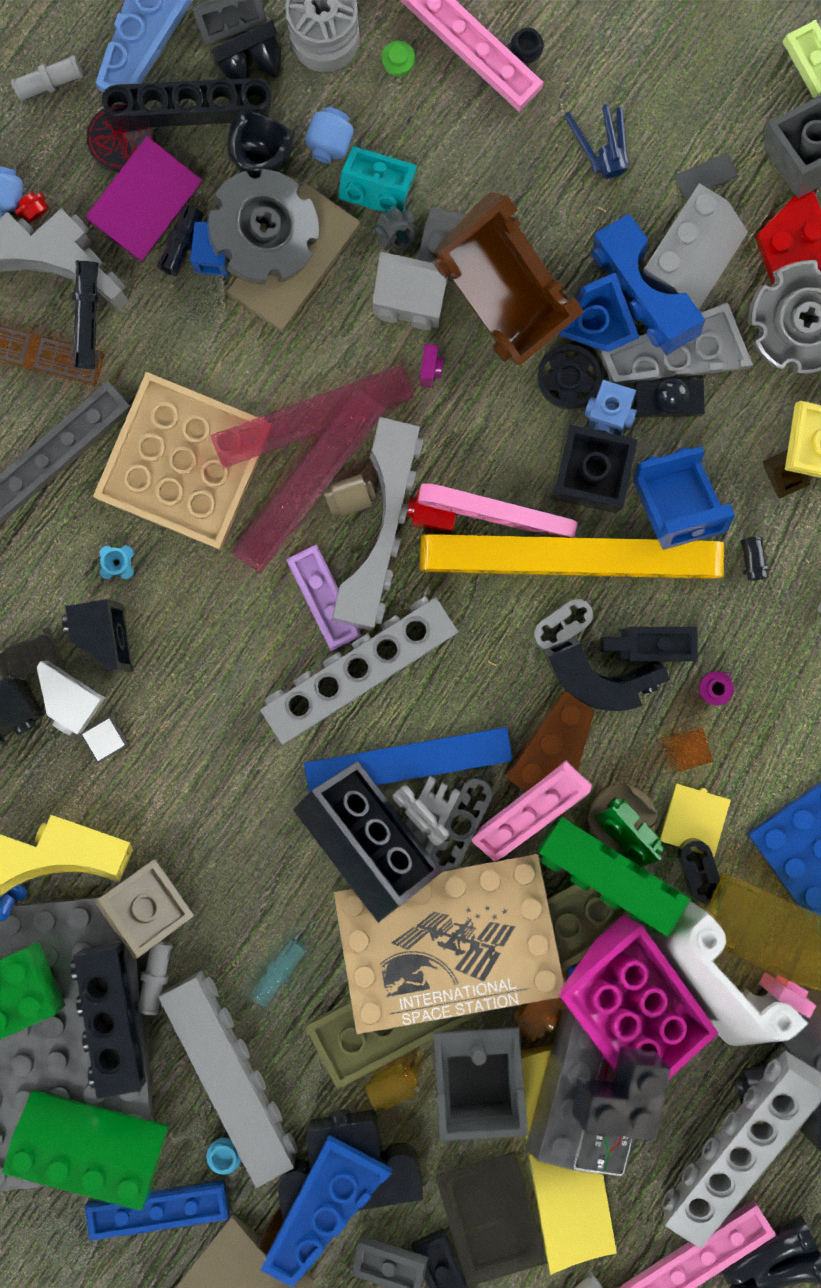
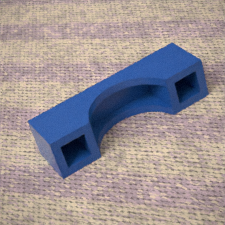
(669, 318)

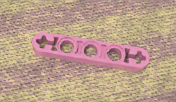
(496, 511)

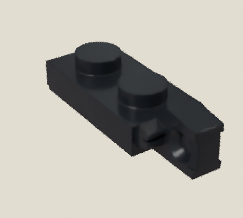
(654, 644)

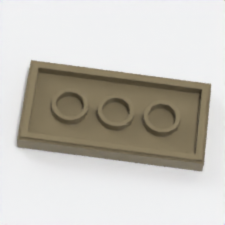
(281, 301)

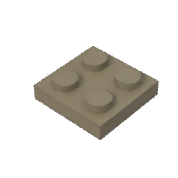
(144, 909)

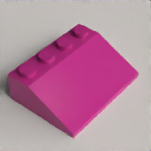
(634, 999)

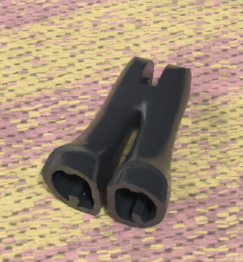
(780, 1262)

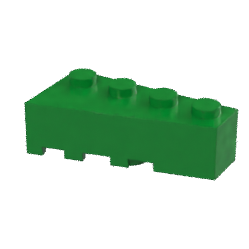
(612, 875)

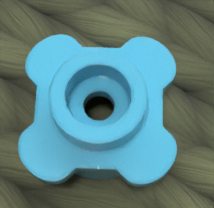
(109, 555)

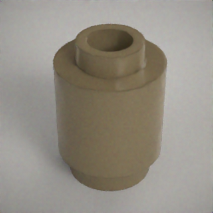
(349, 495)

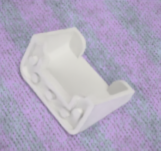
(735, 1015)

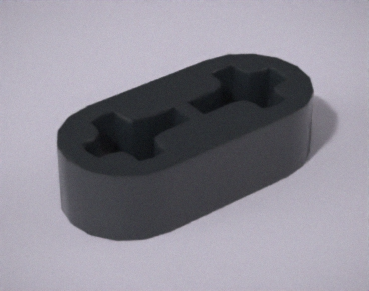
(691, 872)

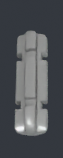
(421, 815)

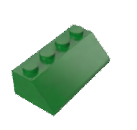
(86, 1150)

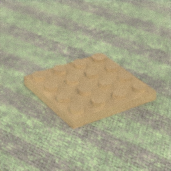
(169, 467)

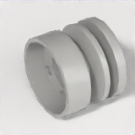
(323, 32)

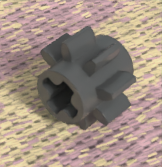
(396, 229)

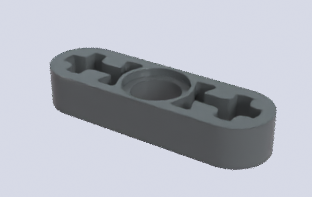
(458, 852)

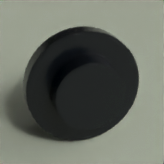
(527, 45)

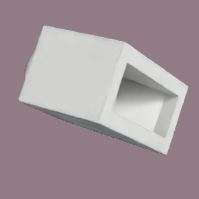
(67, 699)

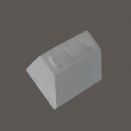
(696, 247)

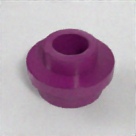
(705, 688)

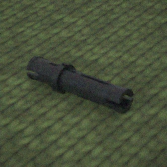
(85, 314)

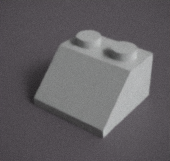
(409, 291)

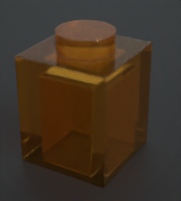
(687, 749)

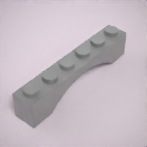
(392, 456)

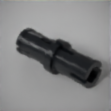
(179, 240)

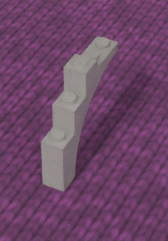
(54, 251)

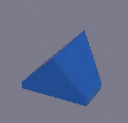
(605, 318)

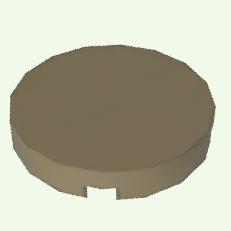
(635, 799)

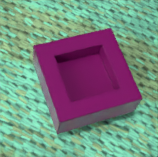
(431, 366)

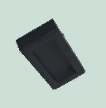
(669, 398)

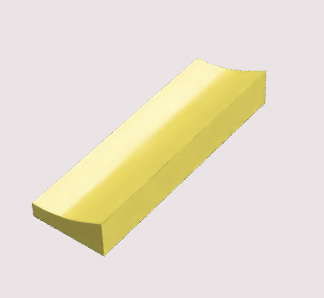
(569, 1202)

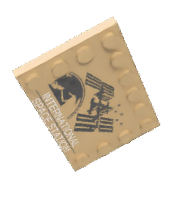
(453, 948)

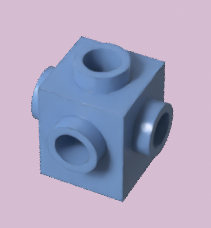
(611, 409)

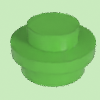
(398, 58)

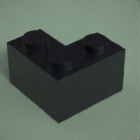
(630, 1103)

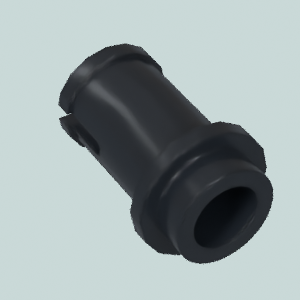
(754, 559)

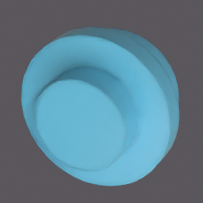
(223, 1156)

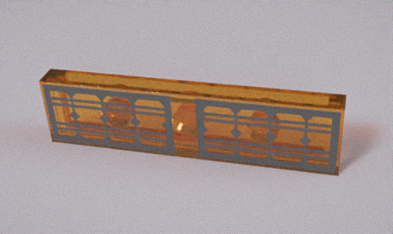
(45, 356)

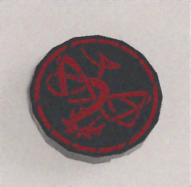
(111, 145)

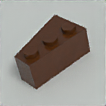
(555, 740)

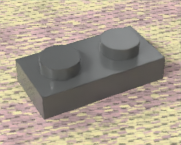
(388, 1265)

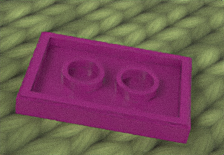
(144, 199)

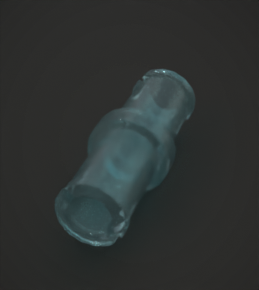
(278, 973)

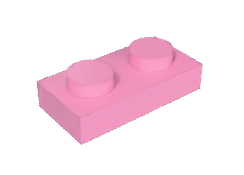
(788, 993)

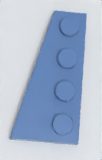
(138, 40)

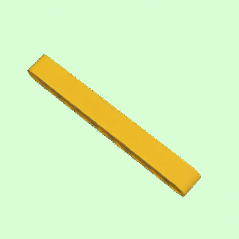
(570, 556)

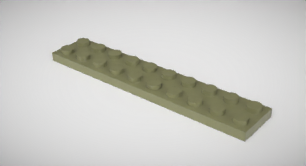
(577, 922)

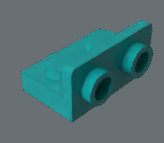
(376, 180)

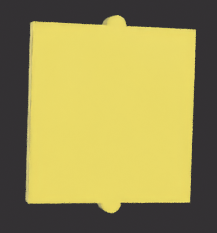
(694, 815)

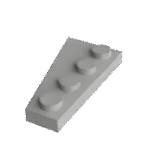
(714, 351)

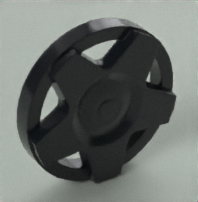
(569, 376)

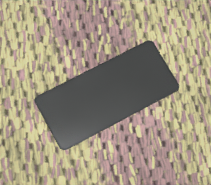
(708, 174)

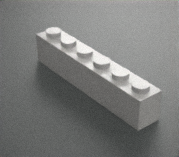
(229, 1079)

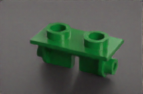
(639, 844)

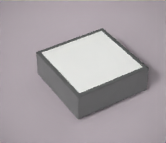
(104, 739)

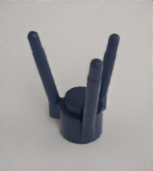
(613, 157)

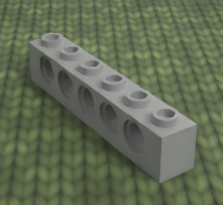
(289, 725)
(741, 1168)

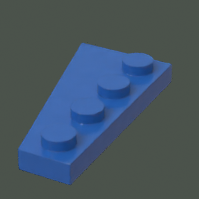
(329, 1197)

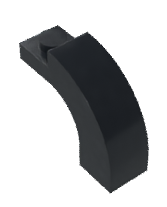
(599, 691)

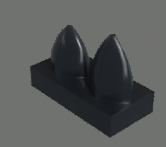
(261, 45)

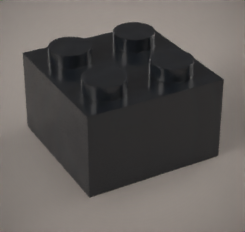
(594, 469)

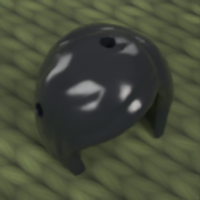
(258, 143)

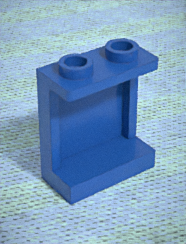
(680, 498)

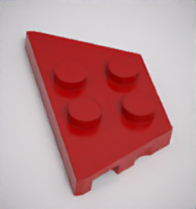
(792, 234)

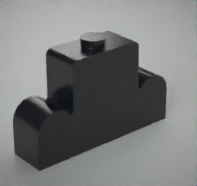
(362, 1133)

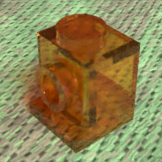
(538, 1017)

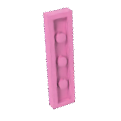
(531, 811)

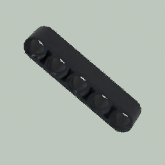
(172, 93)

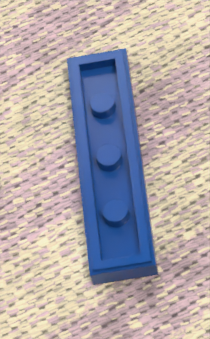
(162, 1211)

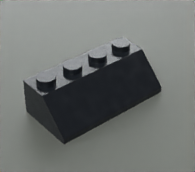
(367, 840)

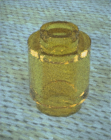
(392, 1087)

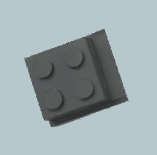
(480, 1084)

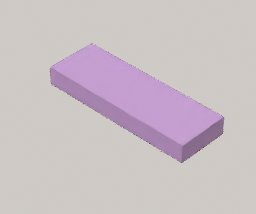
(321, 594)

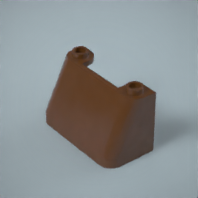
(505, 280)

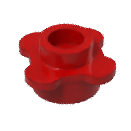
(32, 207)

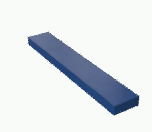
(418, 758)

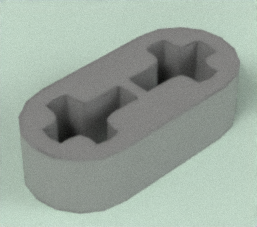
(557, 617)

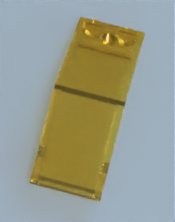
(768, 930)

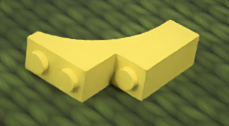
(62, 848)

